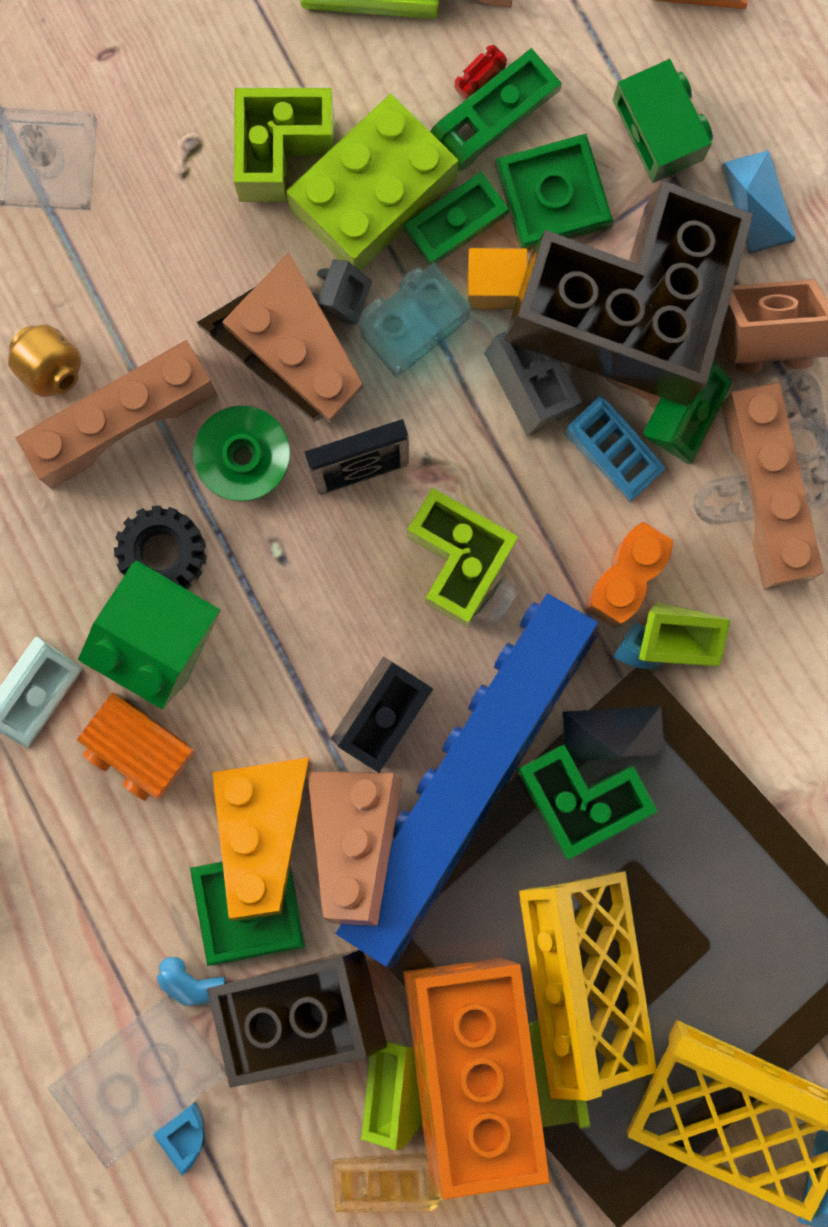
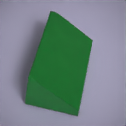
(684, 428)

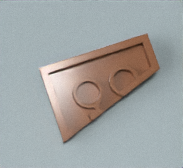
(295, 340)

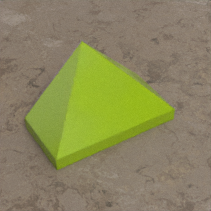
(683, 636)
(391, 1098)

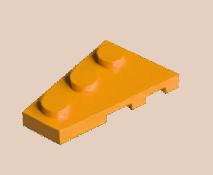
(257, 833)

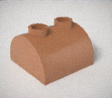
(776, 324)

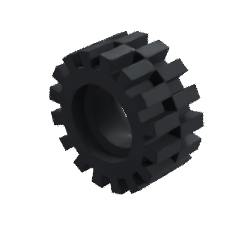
(168, 522)

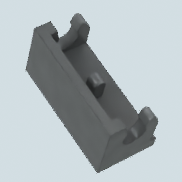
(532, 383)

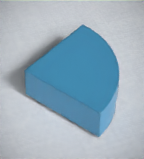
(630, 647)
(183, 1137)

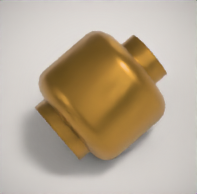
(44, 360)

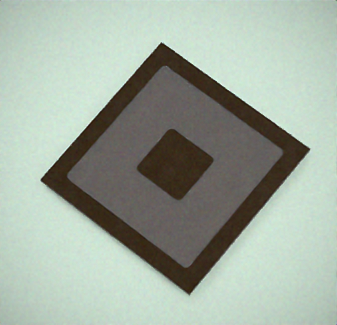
(722, 923)

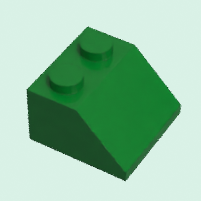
(149, 635)

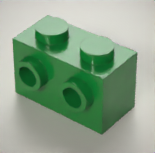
(662, 120)

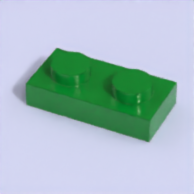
(456, 219)

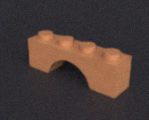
(84, 430)
(782, 519)

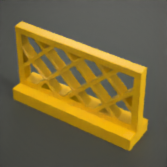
(563, 986)
(753, 1078)

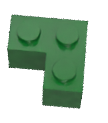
(582, 814)

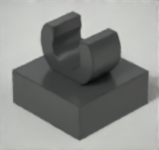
(343, 291)

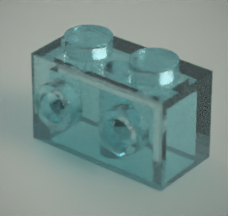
(413, 318)

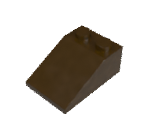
(297, 1019)

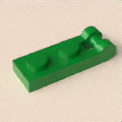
(497, 107)

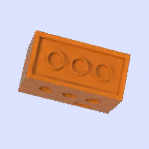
(476, 1077)

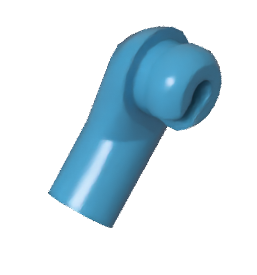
(182, 986)

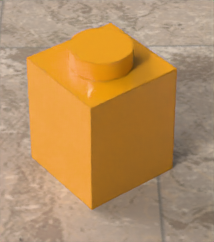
(495, 277)

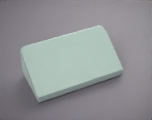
(34, 690)

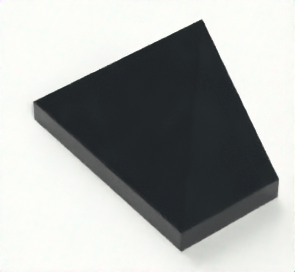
(613, 733)

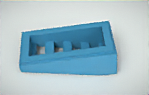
(614, 423)

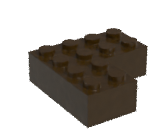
(640, 318)

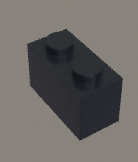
(381, 714)

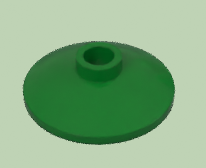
(235, 430)

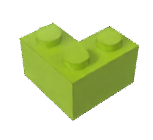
(274, 126)
(472, 551)

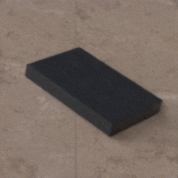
(359, 457)

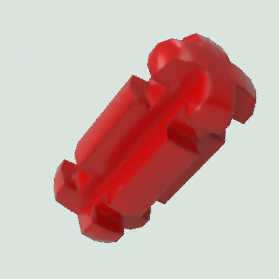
(480, 71)

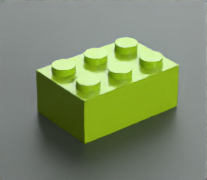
(373, 183)

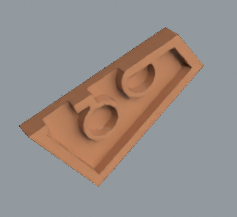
(353, 841)

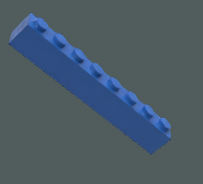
(474, 772)

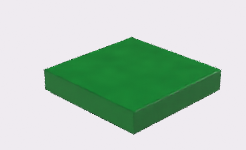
(554, 191)
(245, 938)

